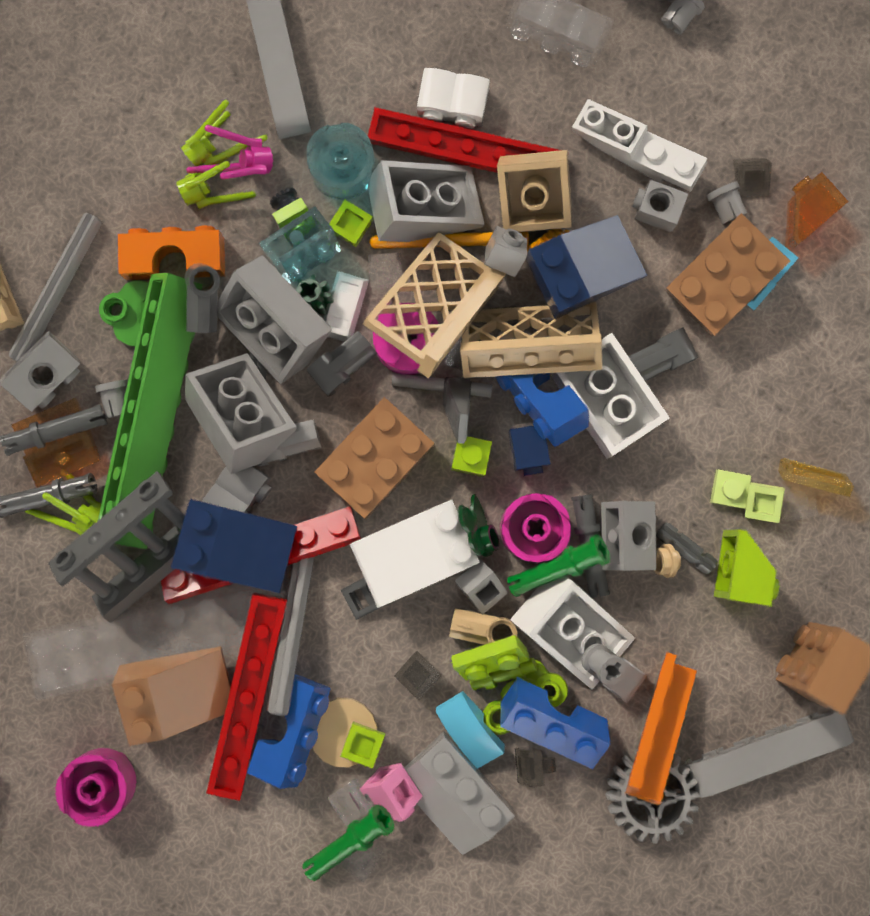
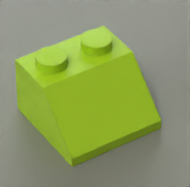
(744, 571)

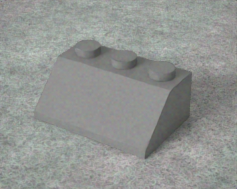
(238, 411)
(457, 795)

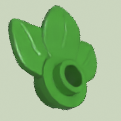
(132, 300)

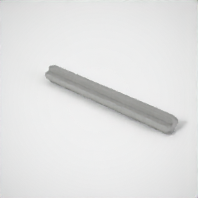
(56, 285)
(290, 637)

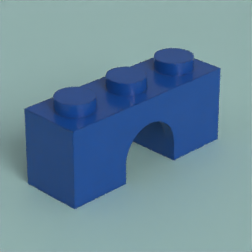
(554, 414)
(530, 715)
(284, 761)

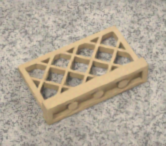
(456, 323)
(531, 352)

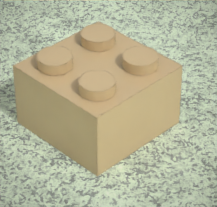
(535, 191)

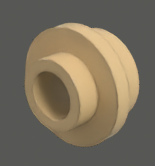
(667, 561)

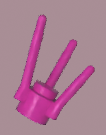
(252, 160)

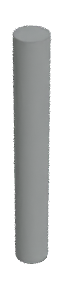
(436, 384)

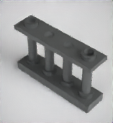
(137, 575)

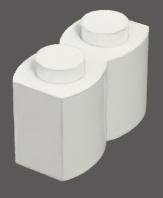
(453, 97)

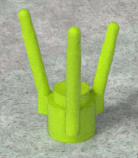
(199, 146)
(195, 187)
(83, 517)

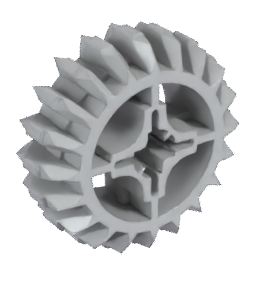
(653, 825)

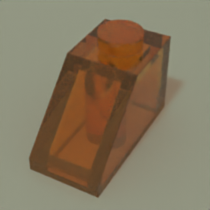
(811, 207)

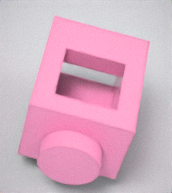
(393, 790)

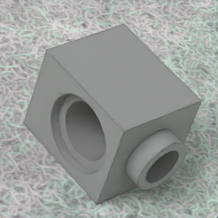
(671, 198)

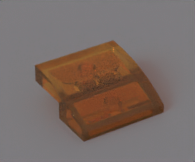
(61, 455)

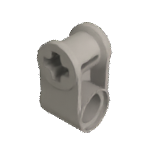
(613, 671)

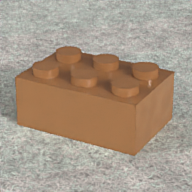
(727, 275)
(375, 458)
(825, 666)

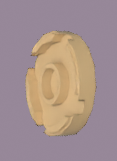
(336, 726)

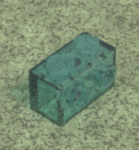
(301, 245)

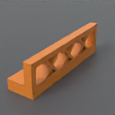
(661, 731)

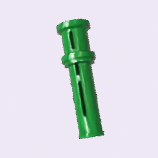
(572, 561)
(358, 837)

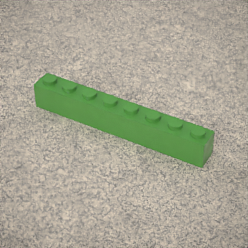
(150, 395)

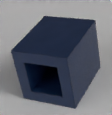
(528, 450)

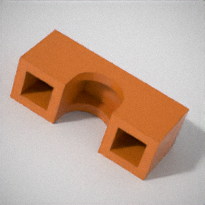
(143, 251)

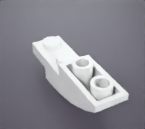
(636, 147)

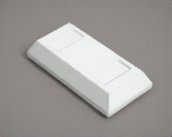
(348, 299)

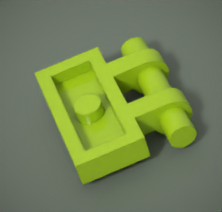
(494, 663)

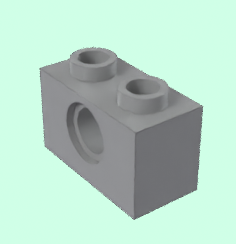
(46, 352)
(629, 535)

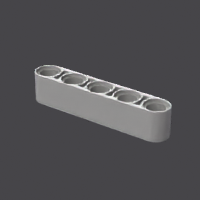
(279, 68)
(770, 753)

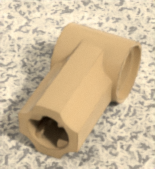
(477, 627)

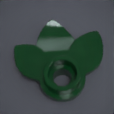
(481, 537)

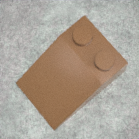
(171, 694)

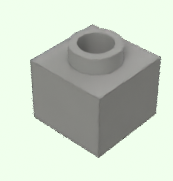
(506, 251)
(481, 586)

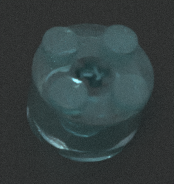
(341, 143)

